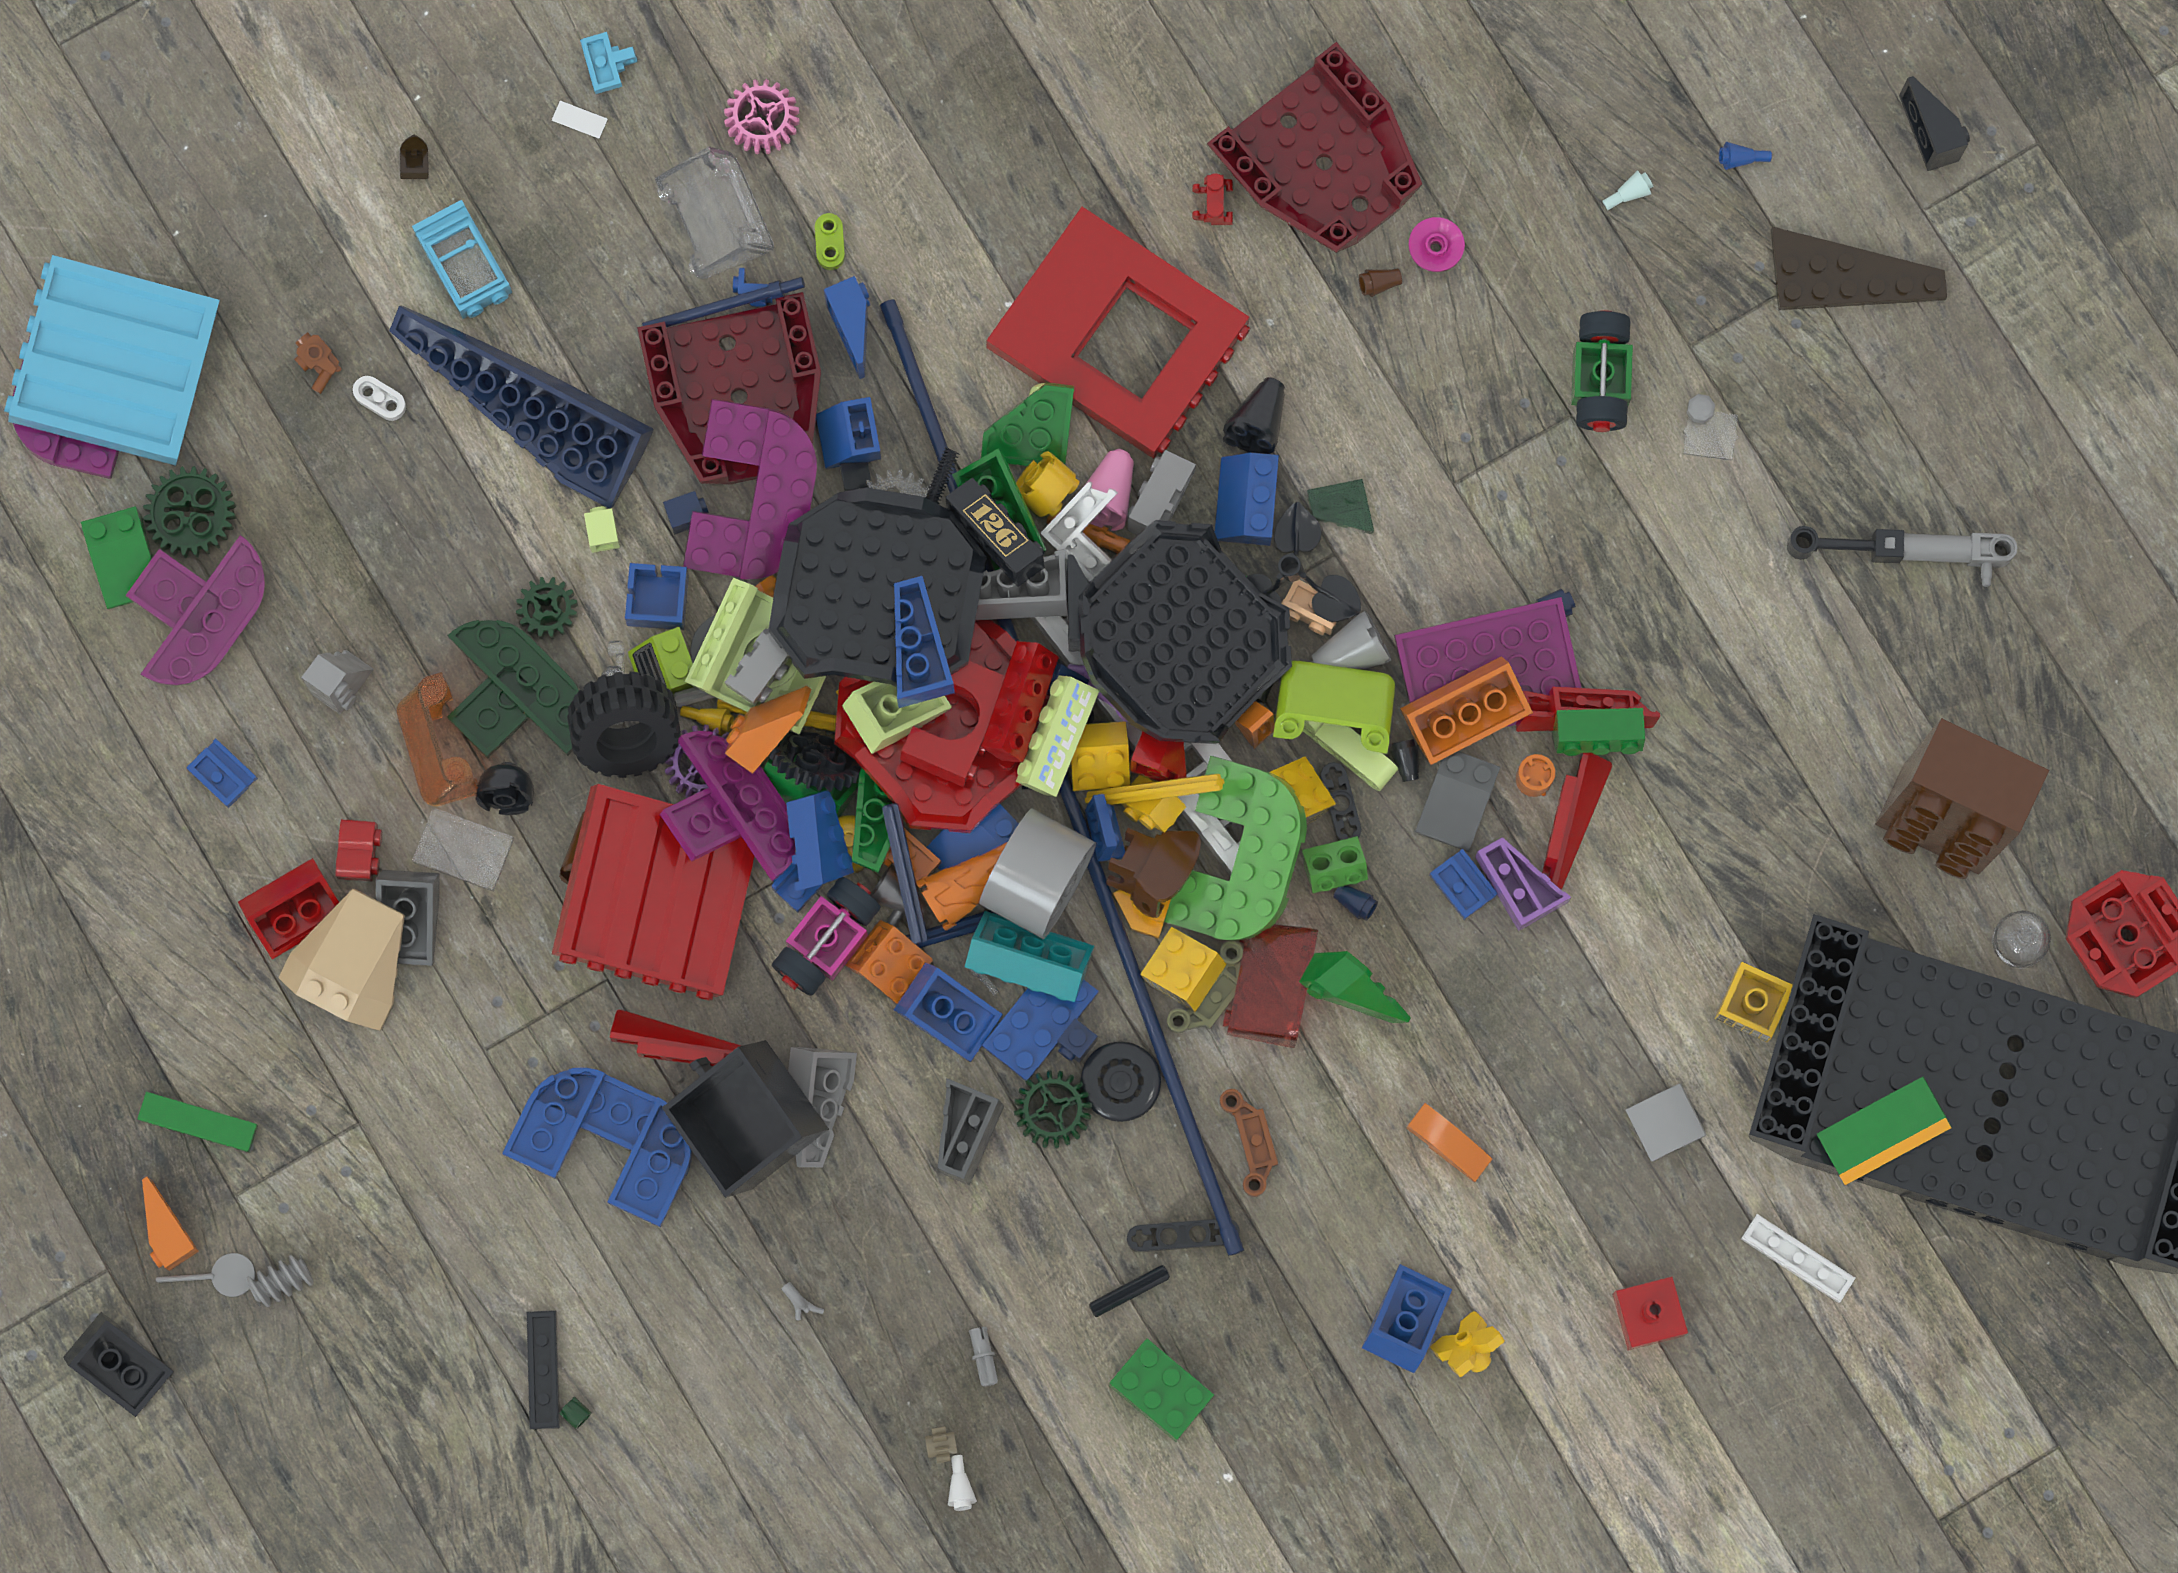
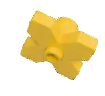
(1470, 1346)

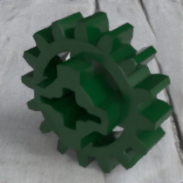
(554, 598)

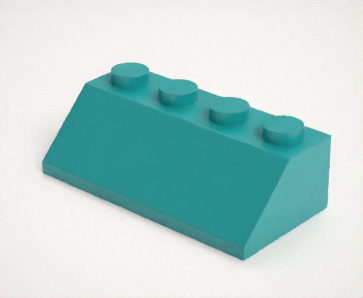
(1020, 957)

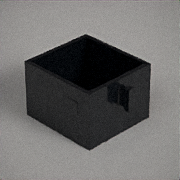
(744, 1117)

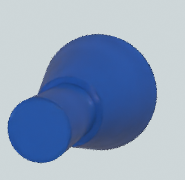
(1735, 155)

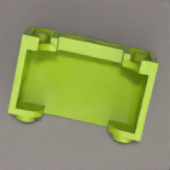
(1338, 698)

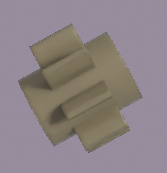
(941, 1444)

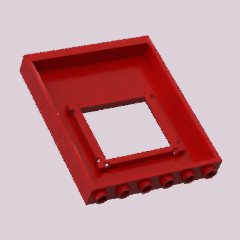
(1072, 298)

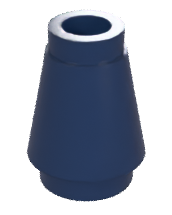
(1356, 901)

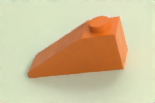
(165, 1233)

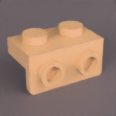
(1300, 608)

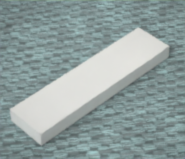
(1798, 1258)

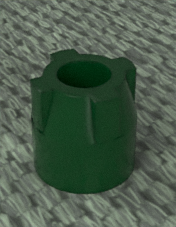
(575, 1413)

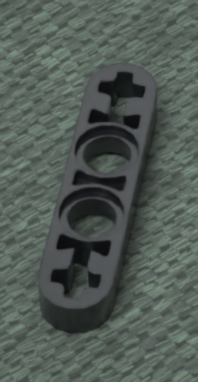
(1183, 1239)

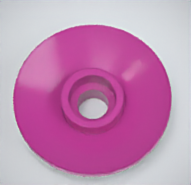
(1440, 232)

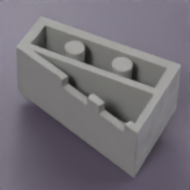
(1162, 492)
(336, 679)

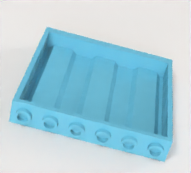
(112, 360)

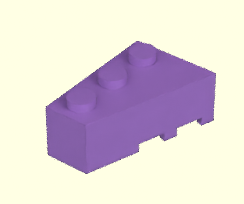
(1519, 885)

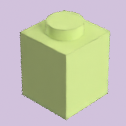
(601, 529)

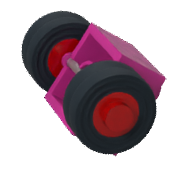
(826, 937)

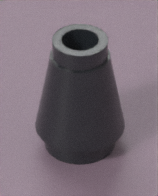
(1406, 759)

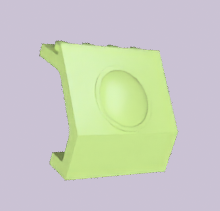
(731, 636)

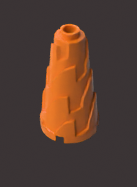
(959, 888)

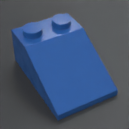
(848, 309)
(958, 847)
(948, 1011)
(1407, 1319)

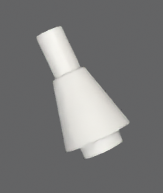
(961, 1492)

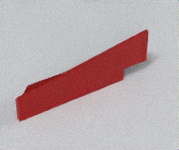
(1568, 698)
(1573, 814)
(667, 1041)

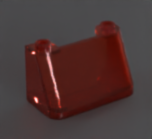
(1268, 987)

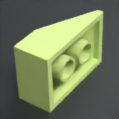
(879, 718)

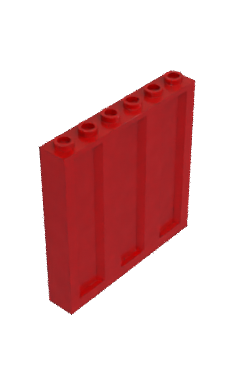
(643, 902)

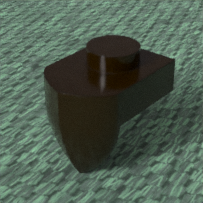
(414, 159)

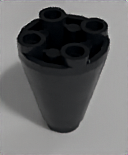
(1258, 419)

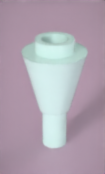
(1635, 187)

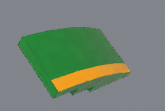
(1884, 1130)

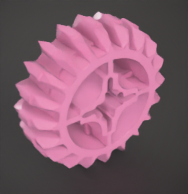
(770, 110)

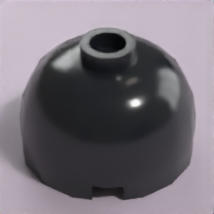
(505, 789)

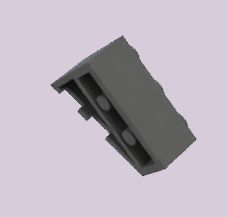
(966, 1130)

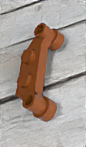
(1254, 1138)

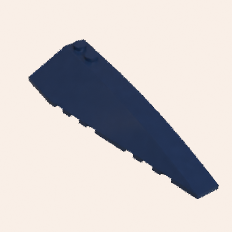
(565, 429)

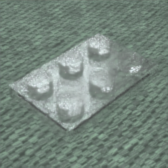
(463, 849)

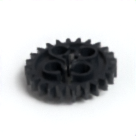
(815, 760)

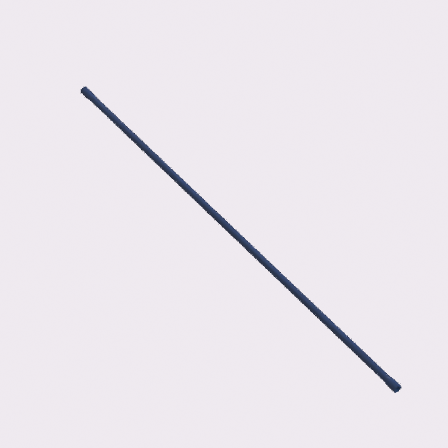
(1227, 1229)

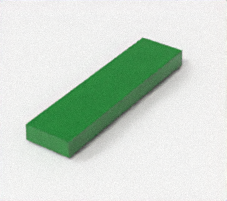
(197, 1122)

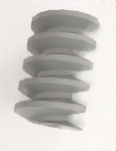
(280, 1281)

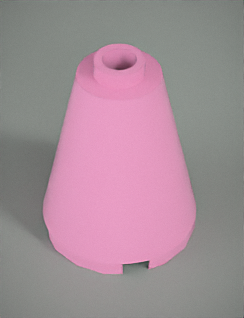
(1114, 473)

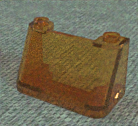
(437, 779)

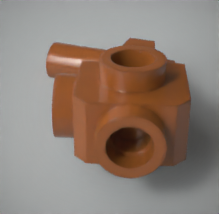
(316, 354)

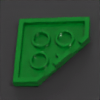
(1033, 427)

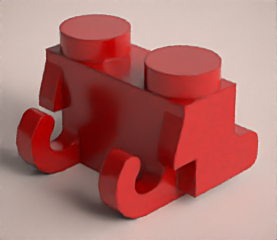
(1215, 200)

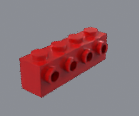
(1019, 701)

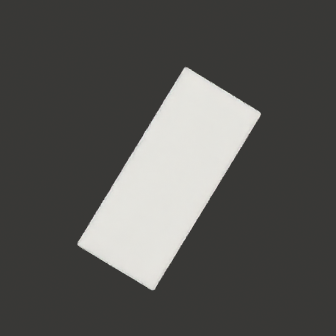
(579, 119)

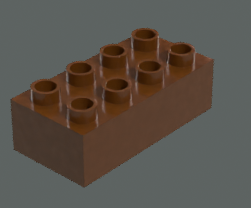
(1960, 799)

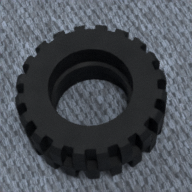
(621, 700)

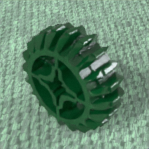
(1041, 1115)

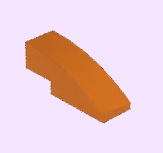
(1449, 1142)

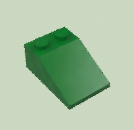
(117, 552)

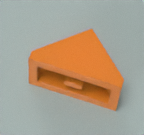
(1256, 724)

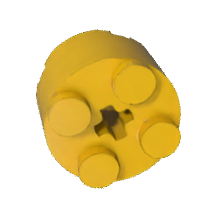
(1046, 485)

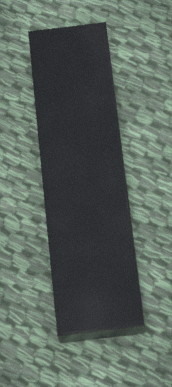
(543, 1370)

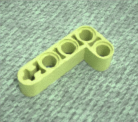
(1347, 748)

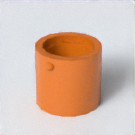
(1535, 775)

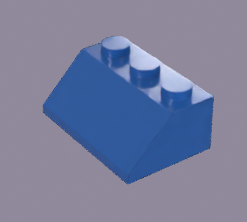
(1246, 498)

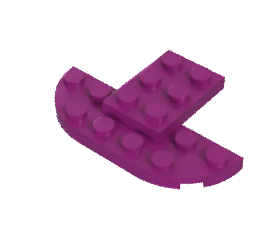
(201, 613)
(730, 808)

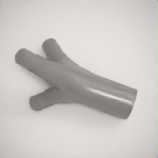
(799, 1301)

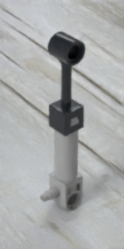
(1895, 546)

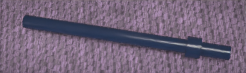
(775, 290)

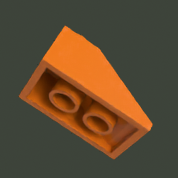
(764, 727)

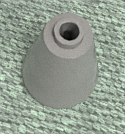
(1354, 646)

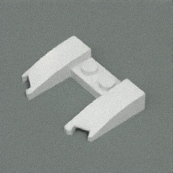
(1067, 529)

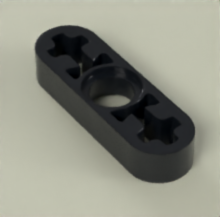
(1354, 821)

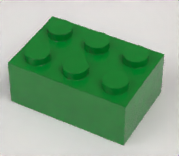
(1161, 1390)

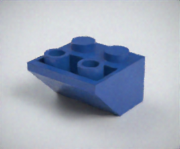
(848, 433)

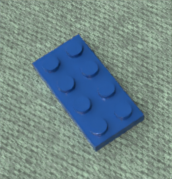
(1033, 1027)

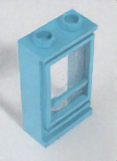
(462, 260)

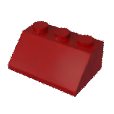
(289, 907)

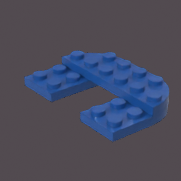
(616, 1113)

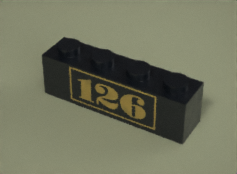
(995, 532)

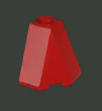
(1158, 759)

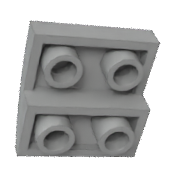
(1666, 1122)

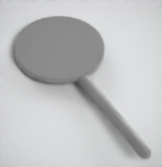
(227, 1275)

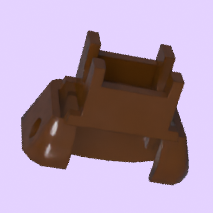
(1155, 867)

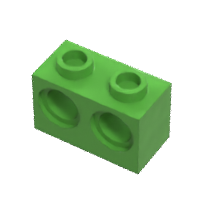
(1335, 864)

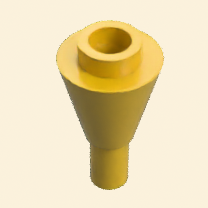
(713, 717)

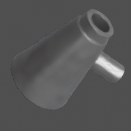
(888, 894)

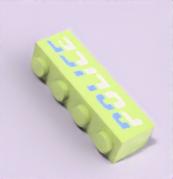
(1057, 735)

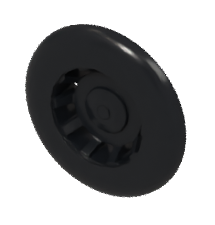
(1121, 1081)

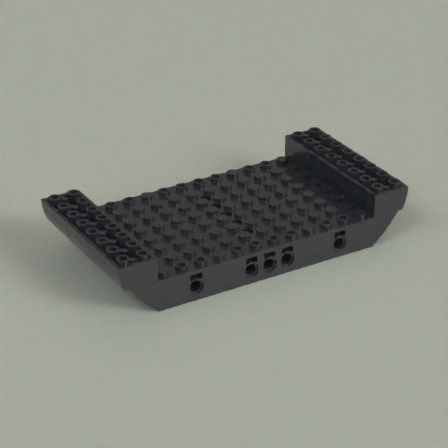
(2085, 1121)

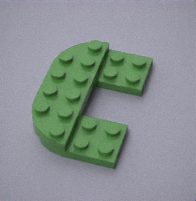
(1264, 860)

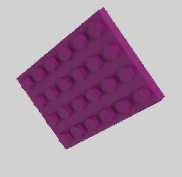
(1527, 636)

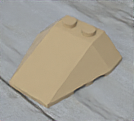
(349, 961)

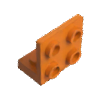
(888, 960)

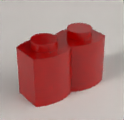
(357, 850)

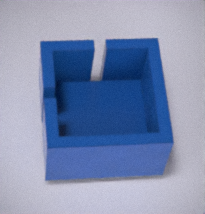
(658, 600)

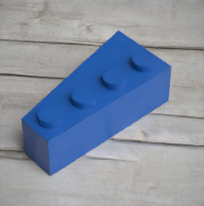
(920, 656)

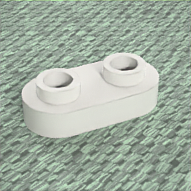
(380, 399)

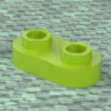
(829, 240)

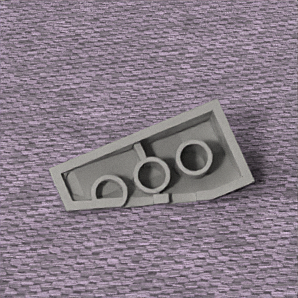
(824, 1080)

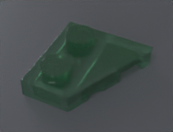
(1342, 505)

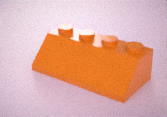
(1466, 710)

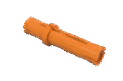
(1101, 536)

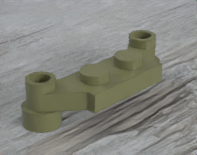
(1218, 997)

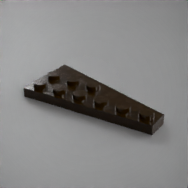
(1831, 274)

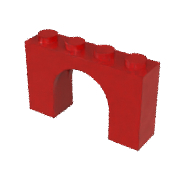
(956, 758)

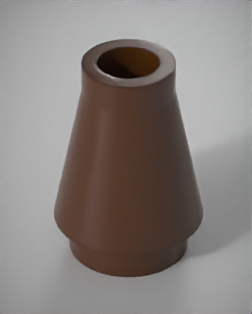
(1378, 280)

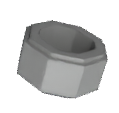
(1700, 408)

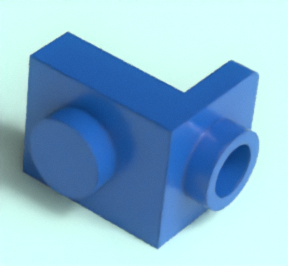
(740, 287)

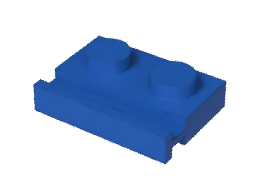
(221, 773)
(1463, 884)

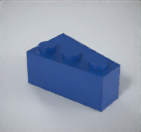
(818, 840)

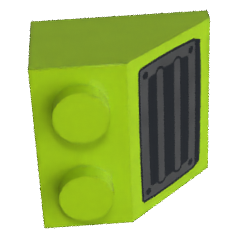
(664, 658)

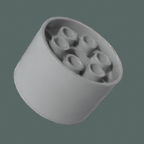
(1037, 873)

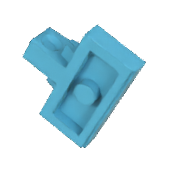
(605, 61)

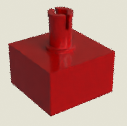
(1650, 1313)

